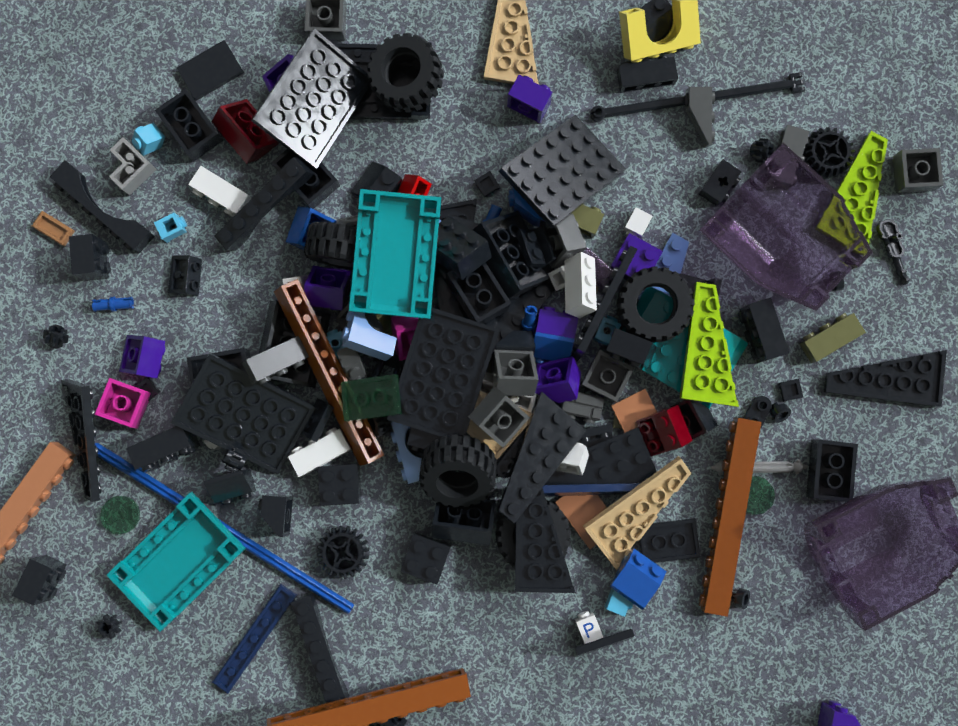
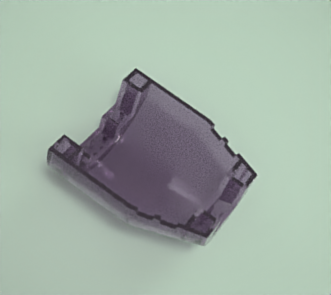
(789, 231)
(887, 547)

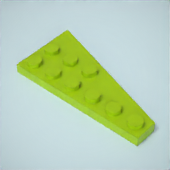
(862, 182)
(707, 357)

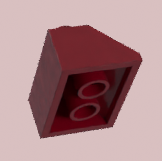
(241, 133)

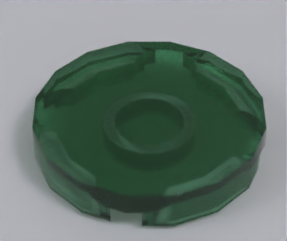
(761, 491)
(120, 520)

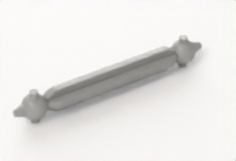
(769, 467)

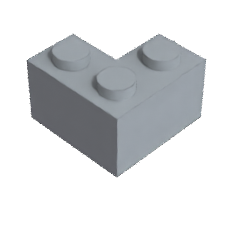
(134, 166)

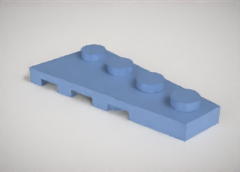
(672, 257)

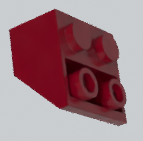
(664, 430)

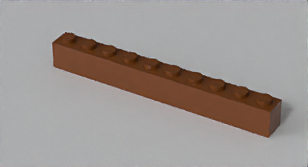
(326, 368)
(730, 516)
(383, 703)

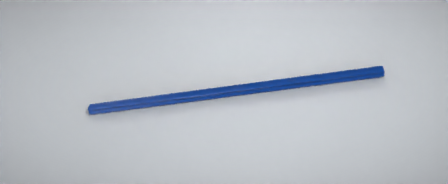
(249, 544)

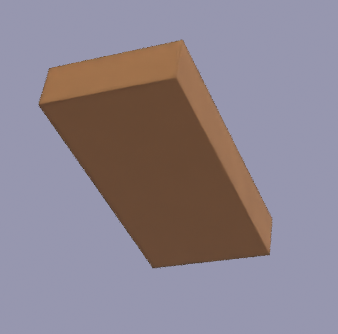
(53, 228)

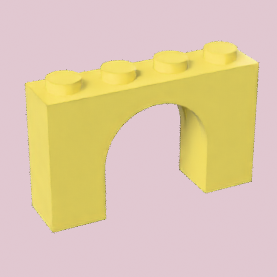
(683, 34)

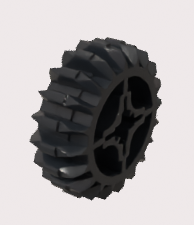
(842, 159)
(335, 548)

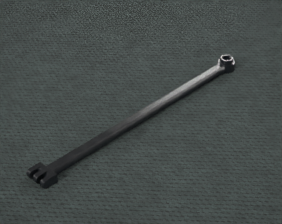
(791, 84)

